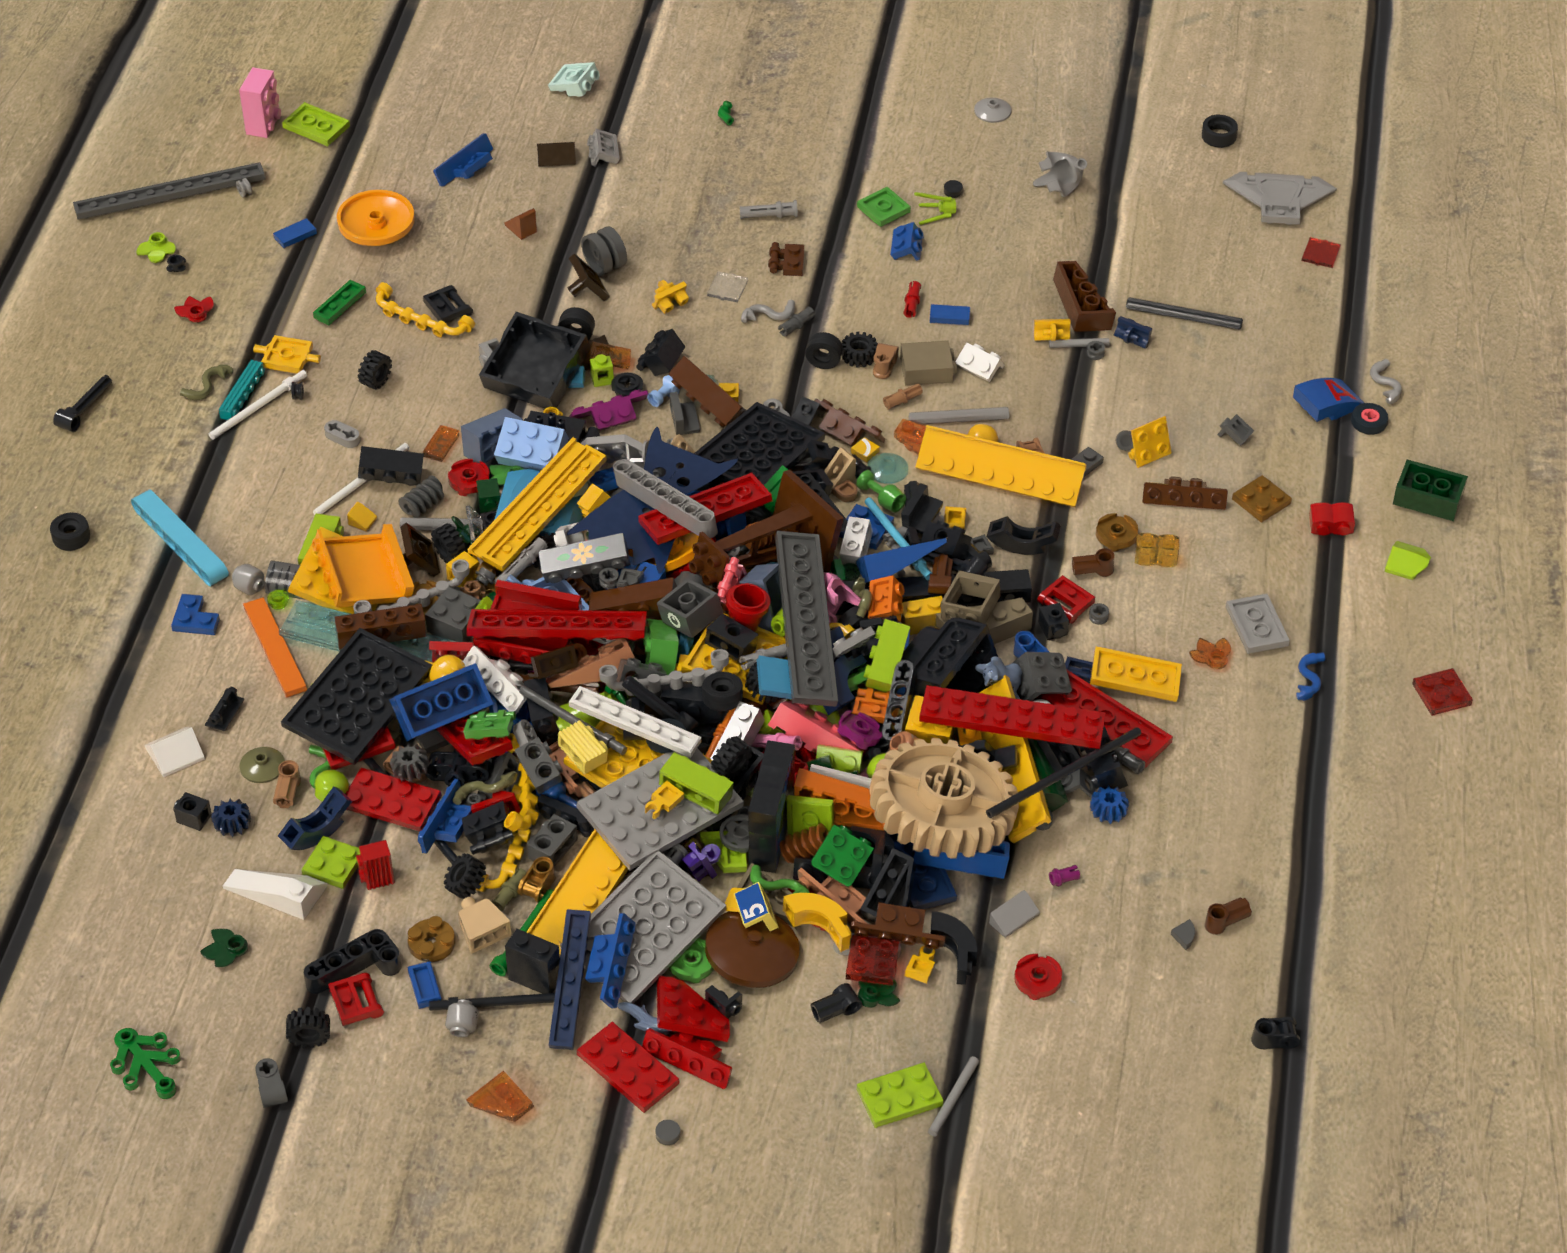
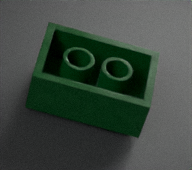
(1430, 490)

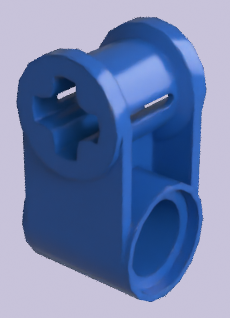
(1027, 642)

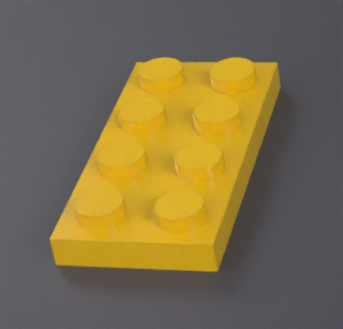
(1136, 674)

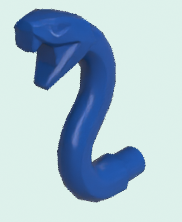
(1308, 691)

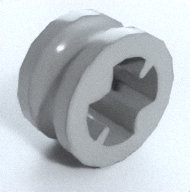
(244, 187)

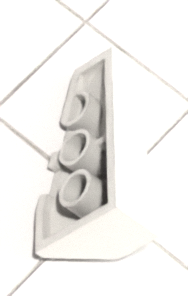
(281, 891)

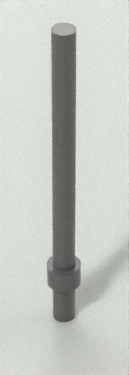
(608, 739)

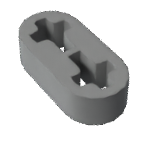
(342, 434)

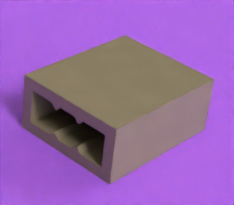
(927, 362)

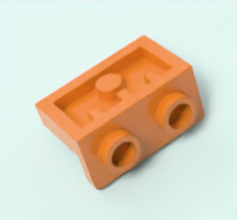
(886, 598)

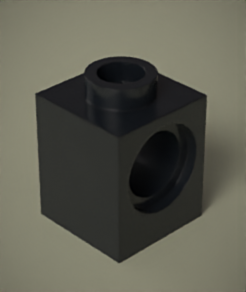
(192, 811)

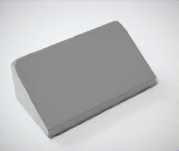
(1013, 914)

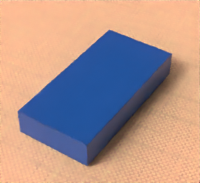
(295, 233)
(949, 314)
(424, 984)

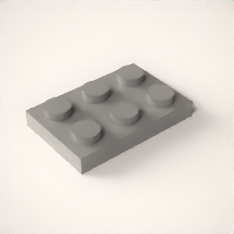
(1257, 623)

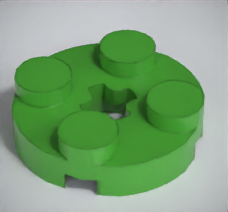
(695, 970)

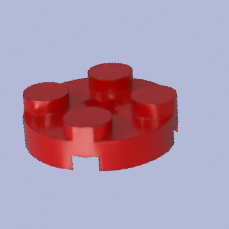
(457, 476)
(1035, 987)

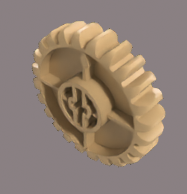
(941, 797)

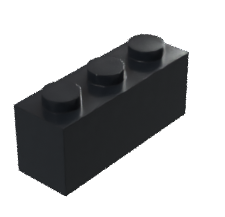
(390, 466)

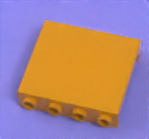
(363, 568)

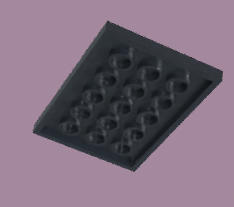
(761, 443)
(352, 695)

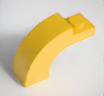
(819, 911)

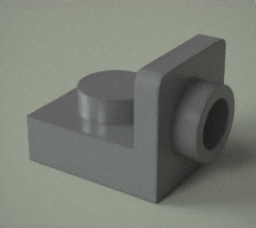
(1236, 429)

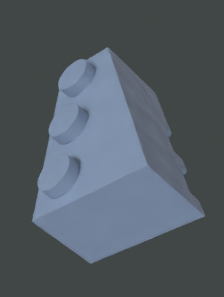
(482, 435)

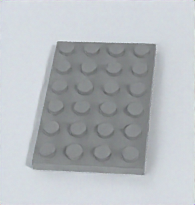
(632, 834)
(668, 914)

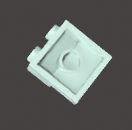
(575, 78)

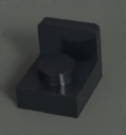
(725, 1005)

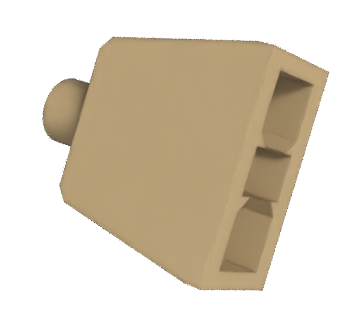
(482, 923)

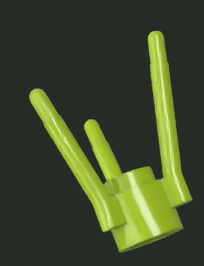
(946, 205)

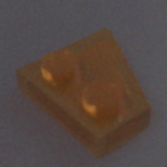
(910, 434)
(501, 1098)

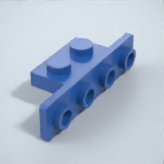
(466, 161)
(446, 820)
(610, 959)

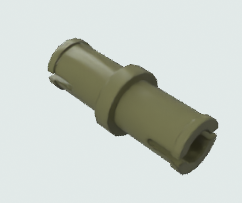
(509, 890)

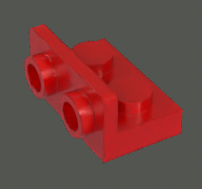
(458, 649)

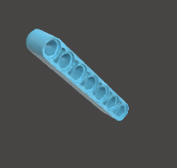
(179, 537)

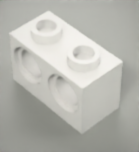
(856, 540)

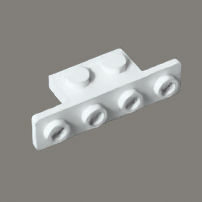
(498, 679)

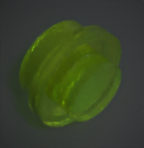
(278, 599)

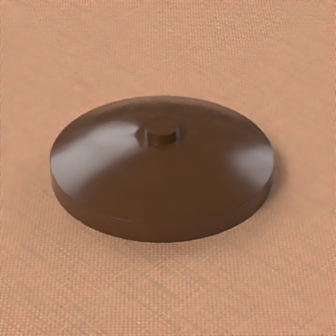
(751, 954)

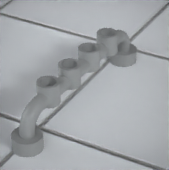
(460, 570)
(719, 660)

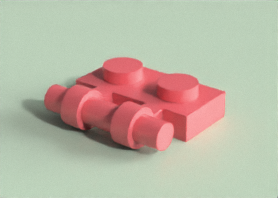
(733, 574)

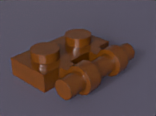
(793, 259)

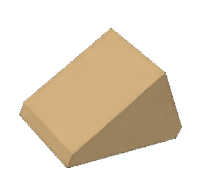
(841, 468)

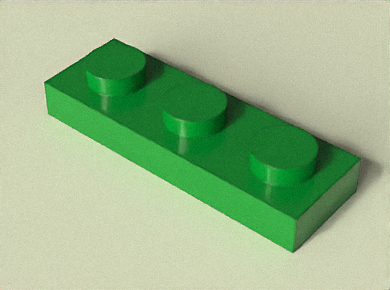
(339, 302)

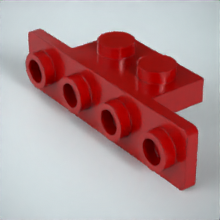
(689, 1054)

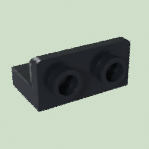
(1059, 754)

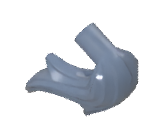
(645, 1020)

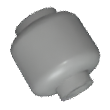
(248, 579)
(461, 1018)

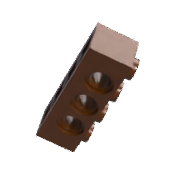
(388, 624)

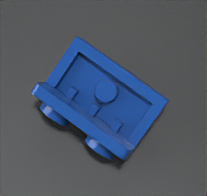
(907, 240)

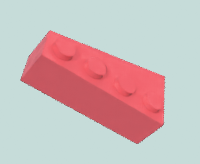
(810, 726)

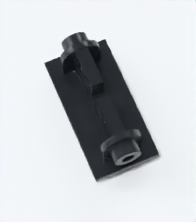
(225, 710)

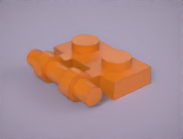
(873, 704)

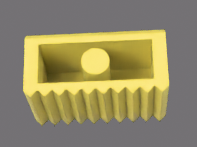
(582, 747)

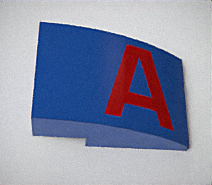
(1326, 398)

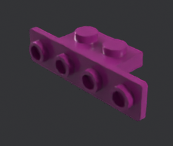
(613, 412)

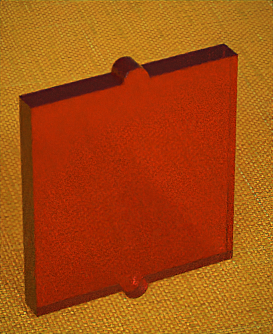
(1321, 252)

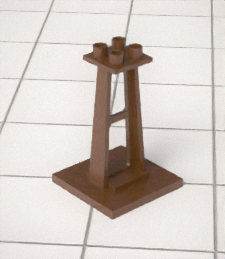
(795, 509)

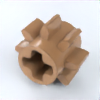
(474, 589)

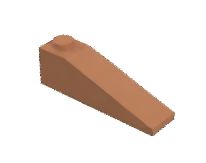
(589, 665)

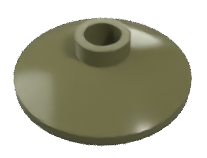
(261, 764)

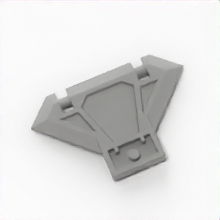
(1279, 194)

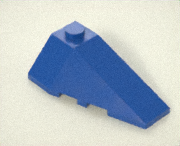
(891, 561)

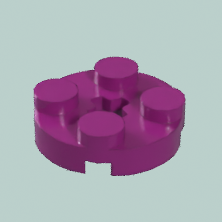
(860, 729)

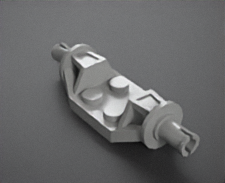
(619, 447)

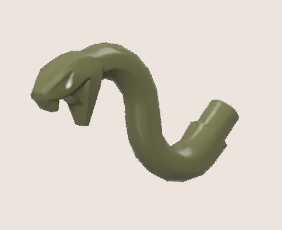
(221, 370)
(865, 596)
(506, 781)

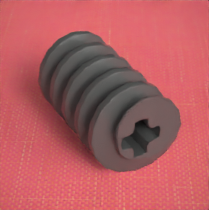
(422, 497)

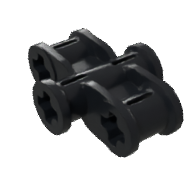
(454, 766)

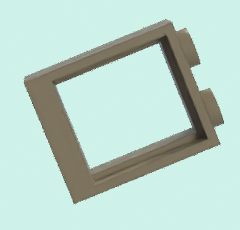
(965, 584)

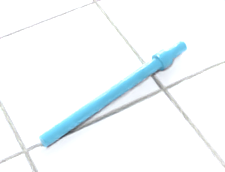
(920, 564)

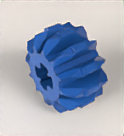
(1109, 804)

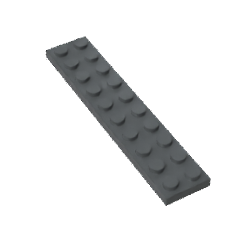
(806, 619)

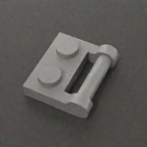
(858, 639)

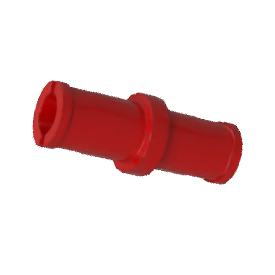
(912, 299)

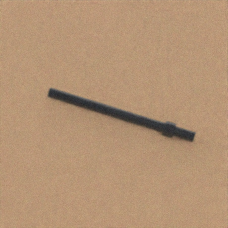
(495, 1001)

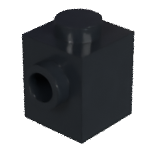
(1053, 621)

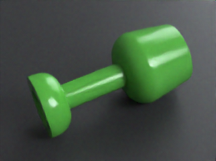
(889, 497)

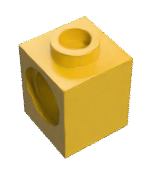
(473, 565)

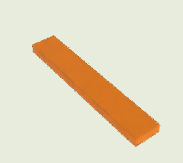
(275, 647)

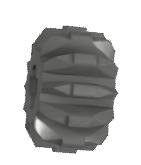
(409, 762)

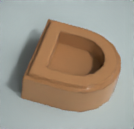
(846, 491)

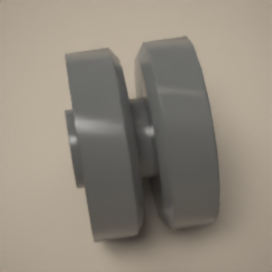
(604, 250)

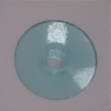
(888, 468)

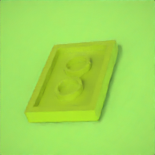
(316, 124)
(899, 1095)

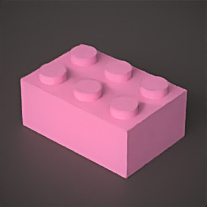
(260, 102)

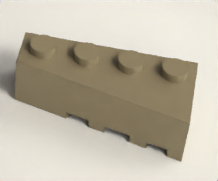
(1005, 619)

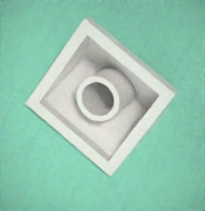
(175, 751)

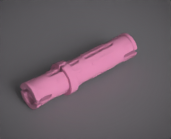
(761, 740)

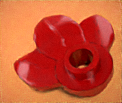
(194, 309)

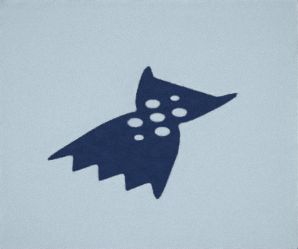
(622, 510)

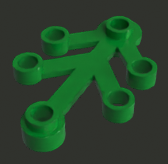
(144, 1059)

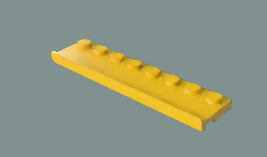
(1001, 466)
(537, 504)
(1033, 810)
(583, 887)

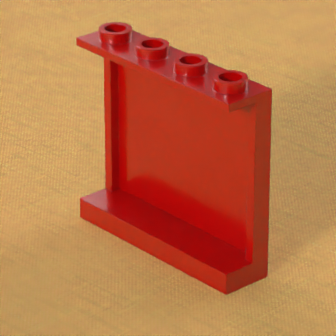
(525, 597)

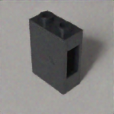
(572, 426)

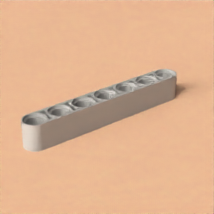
(665, 498)

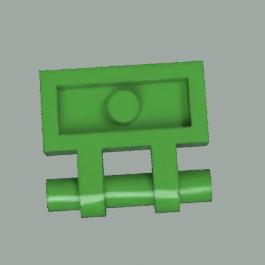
(489, 724)

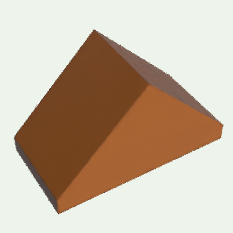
(523, 224)

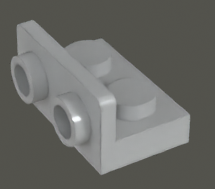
(603, 146)

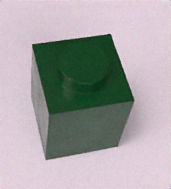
(488, 495)

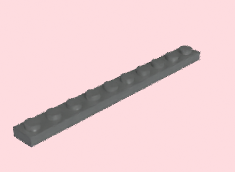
(167, 191)

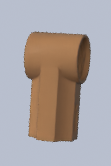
(287, 784)

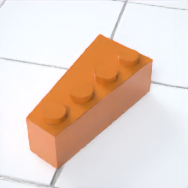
(850, 800)

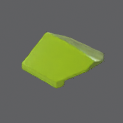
(1407, 560)

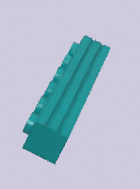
(241, 390)

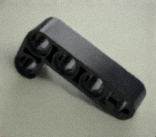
(369, 949)

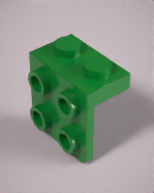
(842, 855)

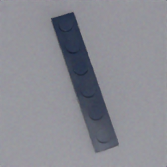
(569, 979)

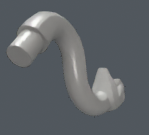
(748, 313)
(1393, 395)

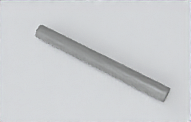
(953, 1096)

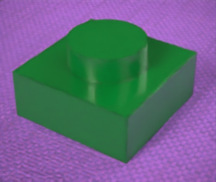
(838, 569)

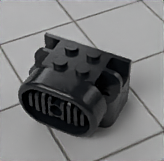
(950, 655)

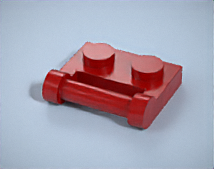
(1070, 594)
(348, 1002)

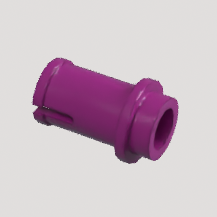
(1064, 875)

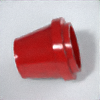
(747, 604)

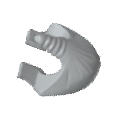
(1064, 172)

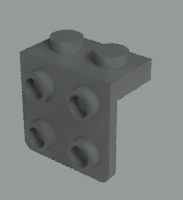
(1042, 675)

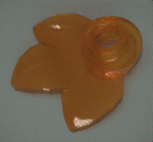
(1213, 655)

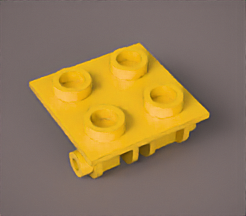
(1150, 442)

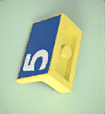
(755, 906)

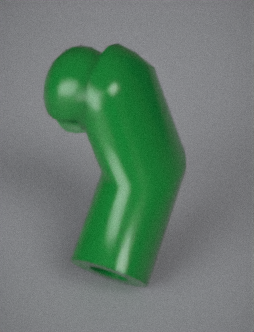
(724, 112)

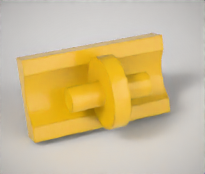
(667, 293)
(1052, 329)

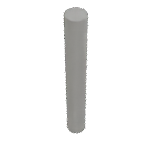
(1076, 342)

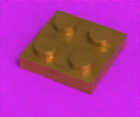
(1261, 498)

